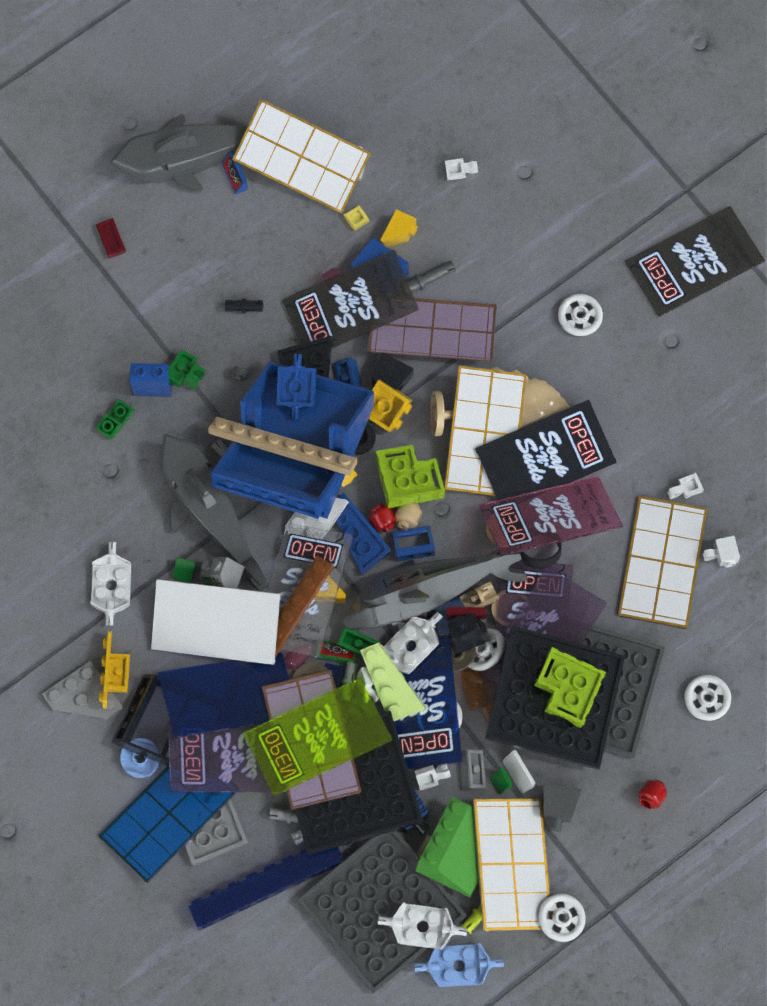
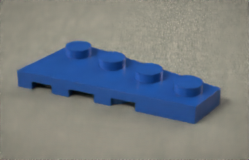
(366, 544)

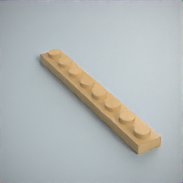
(283, 446)

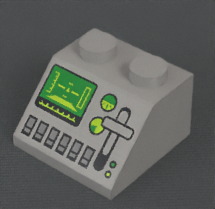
(221, 572)

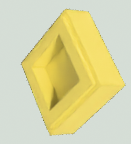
(356, 218)

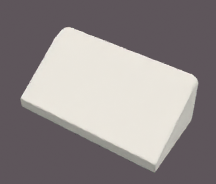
(518, 772)

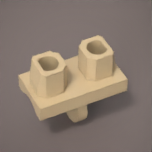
(480, 596)

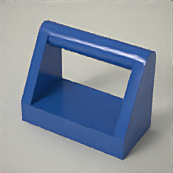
(416, 551)

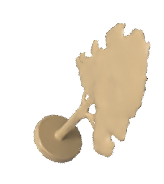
(539, 403)

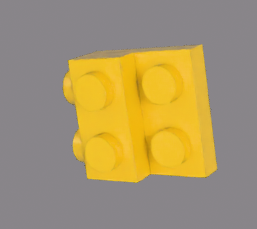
(389, 406)

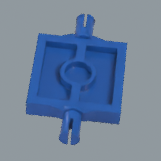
(296, 386)

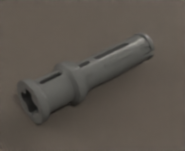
(420, 281)

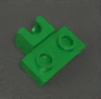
(185, 370)

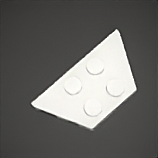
(321, 523)

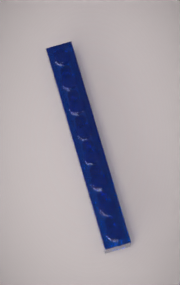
(262, 886)

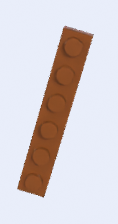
(301, 599)

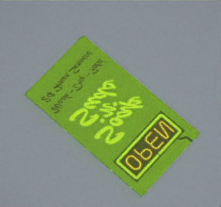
(317, 737)

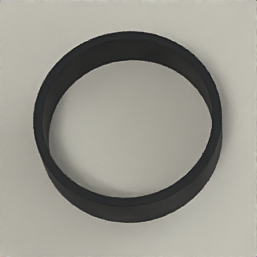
(541, 563)

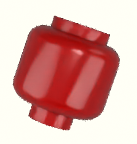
(382, 518)
(652, 794)

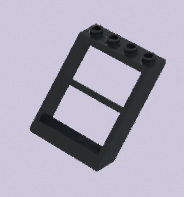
(133, 716)

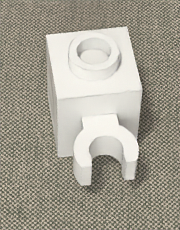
(725, 551)

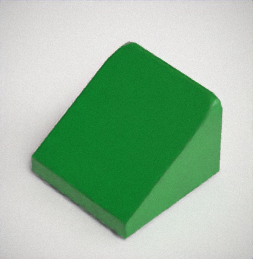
(184, 570)
(501, 781)

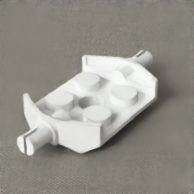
(107, 569)
(418, 631)
(407, 918)

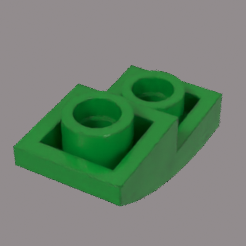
(115, 419)

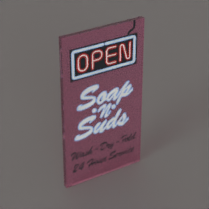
(550, 516)

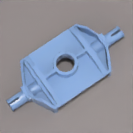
(473, 956)

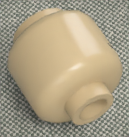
(408, 516)

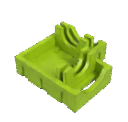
(406, 479)
(571, 686)

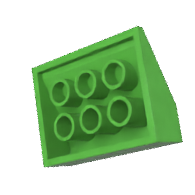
(452, 850)

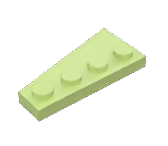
(390, 683)

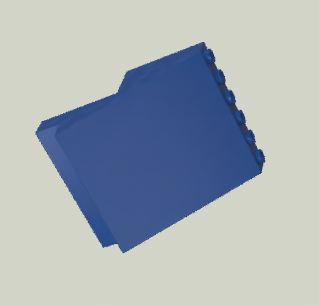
(284, 482)

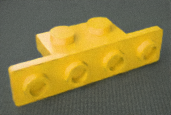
(116, 671)

